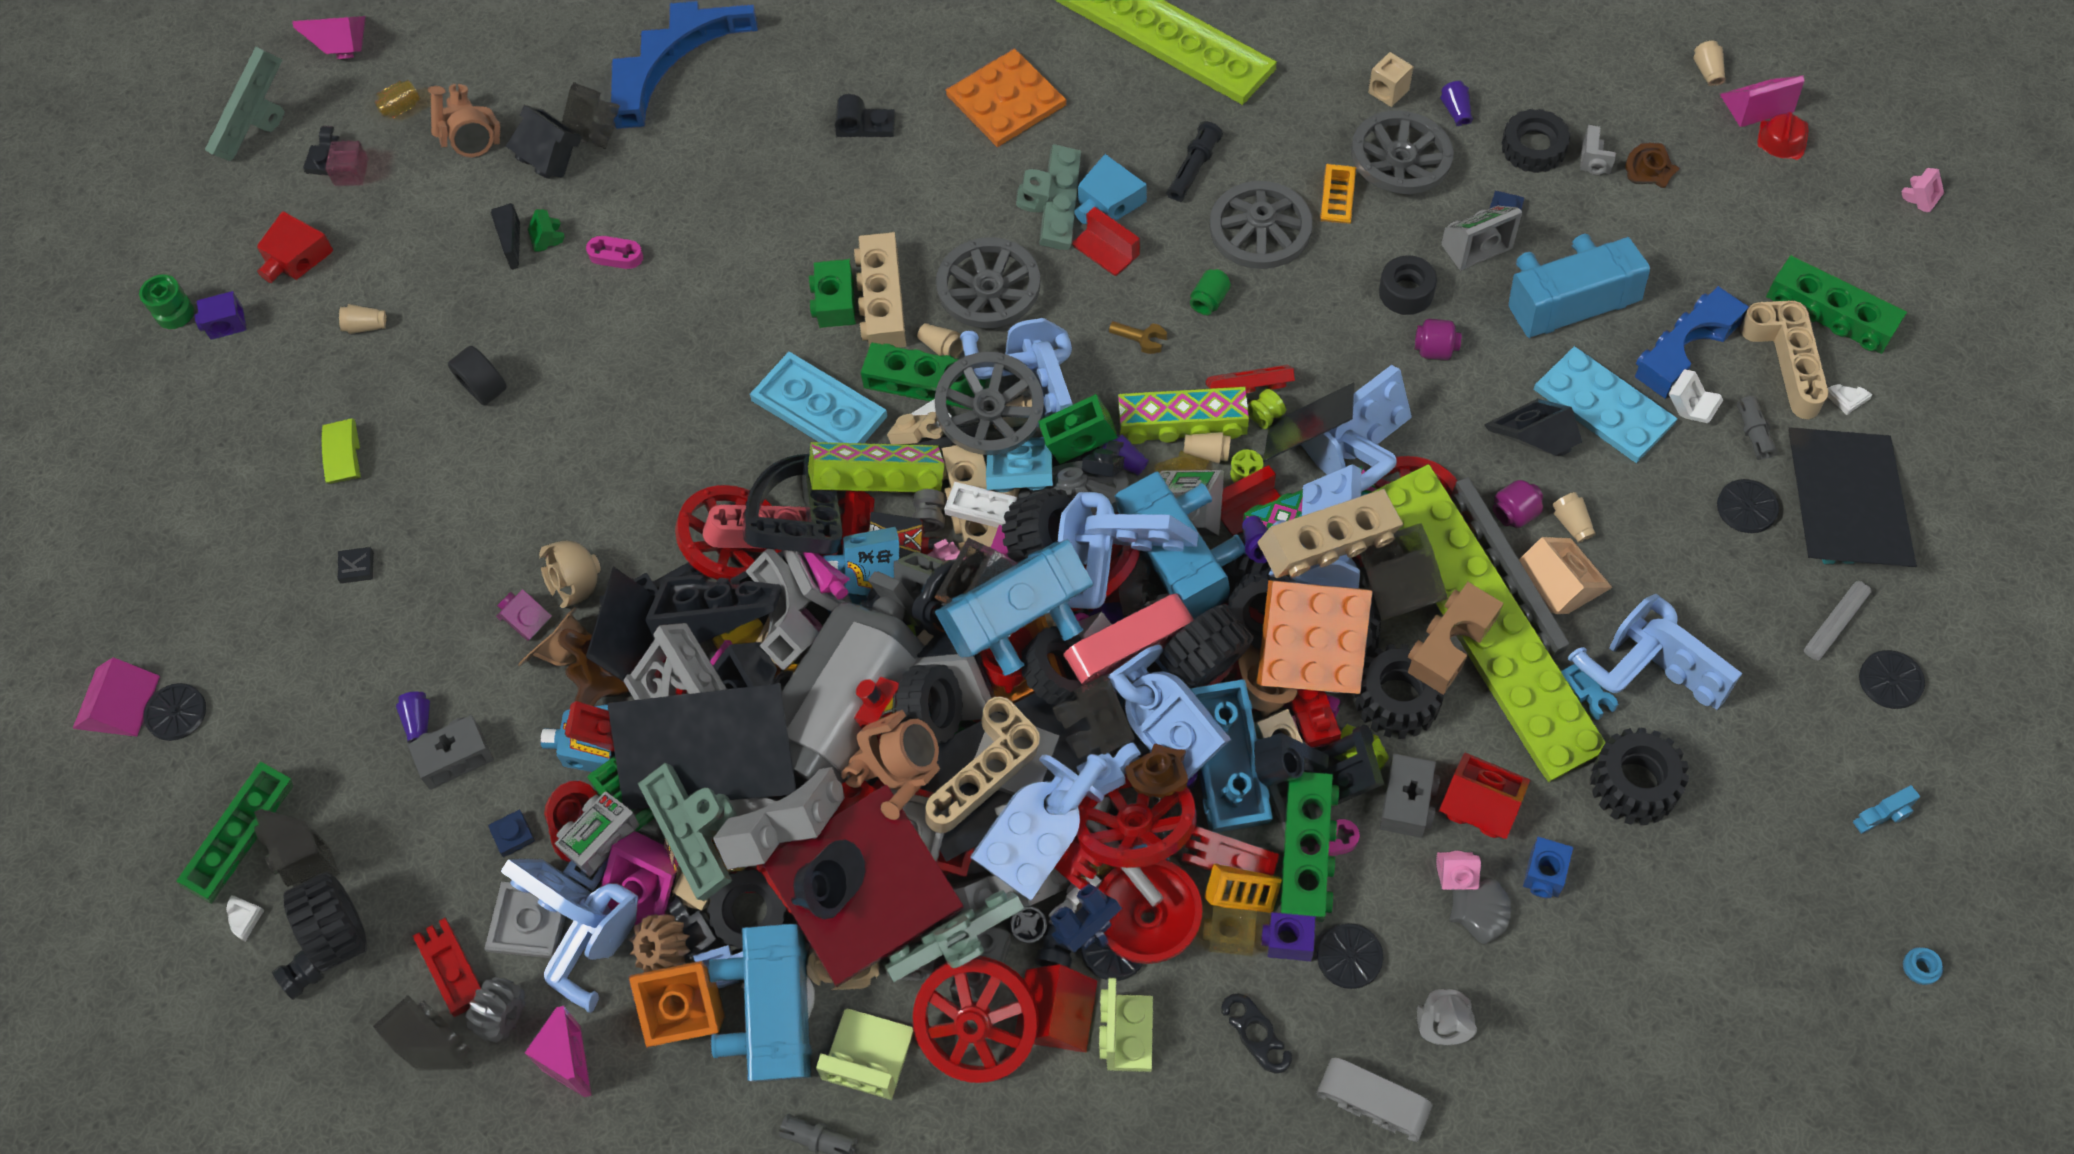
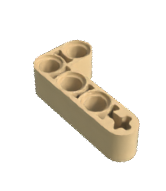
(1791, 330)
(978, 773)

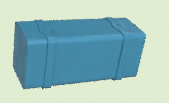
(1577, 285)
(1196, 570)
(1014, 599)
(1228, 780)
(774, 1003)

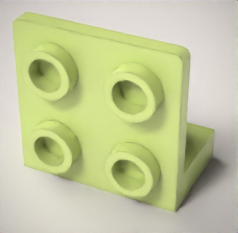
(1128, 1033)
(866, 1054)

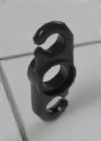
(1258, 1049)

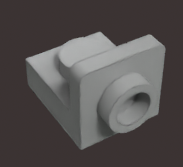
(1593, 156)

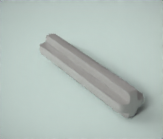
(1837, 620)

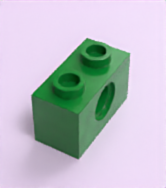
(833, 293)
(1077, 429)

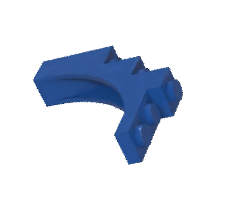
(661, 48)

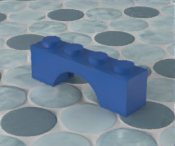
(1713, 318)

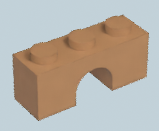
(1468, 614)

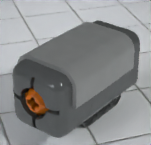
(822, 690)

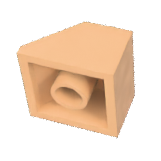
(1563, 574)

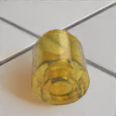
(396, 99)

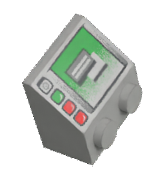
(1481, 235)
(1207, 517)
(594, 833)

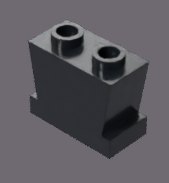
(543, 142)

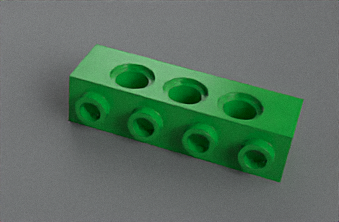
(1837, 304)
(910, 381)
(1316, 790)
(234, 833)

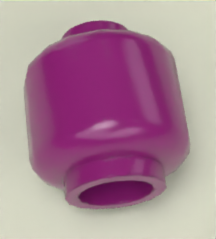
(1437, 339)
(1518, 504)

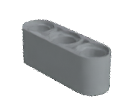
(1375, 1097)

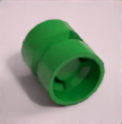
(166, 301)

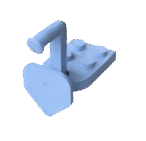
(1034, 345)
(1377, 412)
(1321, 494)
(1095, 534)
(1670, 647)
(1167, 711)
(1038, 826)
(590, 916)

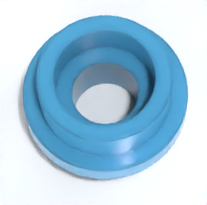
(1932, 961)

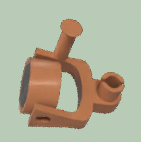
(467, 126)
(901, 760)

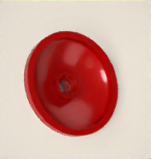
(1175, 919)

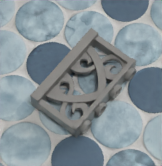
(683, 660)

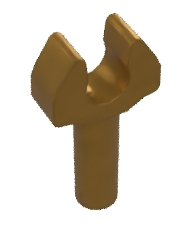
(1141, 336)

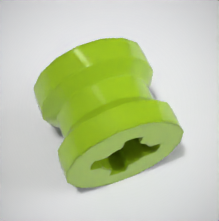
(1266, 408)
(1245, 460)

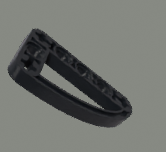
(793, 535)

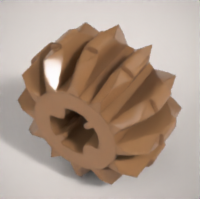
(659, 943)

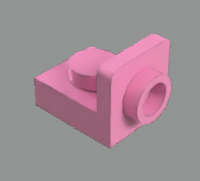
(1458, 870)

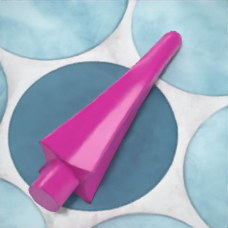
(827, 576)

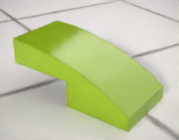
(339, 451)

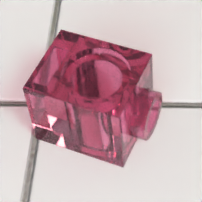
(347, 163)

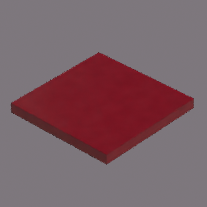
(899, 894)

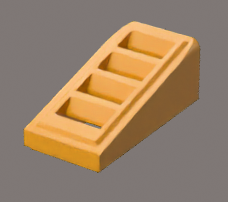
(1342, 174)
(1218, 882)

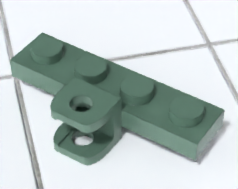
(247, 106)
(1053, 196)
(688, 828)
(956, 938)

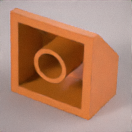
(677, 1003)

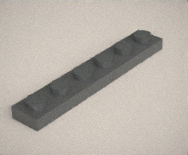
(1508, 566)

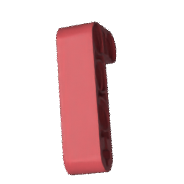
(725, 523)
(1127, 638)

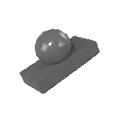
(893, 598)

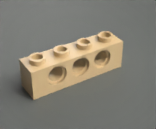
(880, 290)
(961, 465)
(1352, 524)

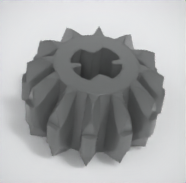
(495, 1009)

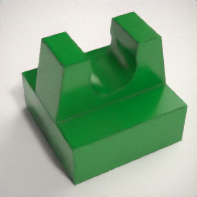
(543, 232)

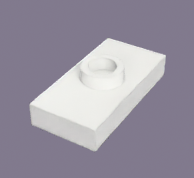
(978, 504)

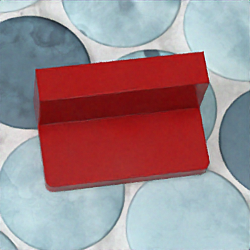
(1107, 242)
(1245, 494)

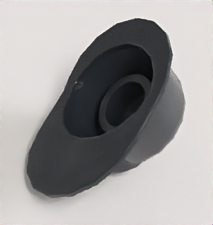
(829, 879)

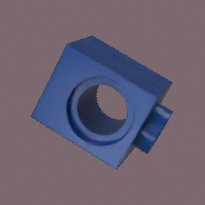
(1549, 854)

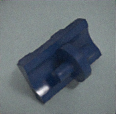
(1088, 922)

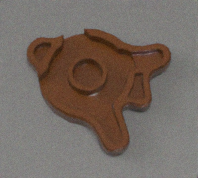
(590, 678)

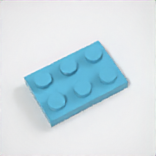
(1023, 467)

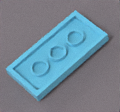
(817, 403)
(1606, 404)

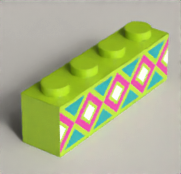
(1182, 413)
(875, 467)

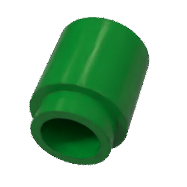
(1210, 291)

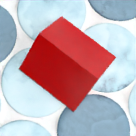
(1064, 1006)

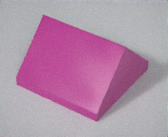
(1763, 99)
(116, 699)
(560, 1051)

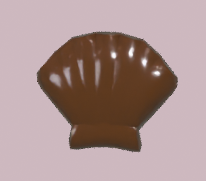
(1650, 165)
(1158, 772)

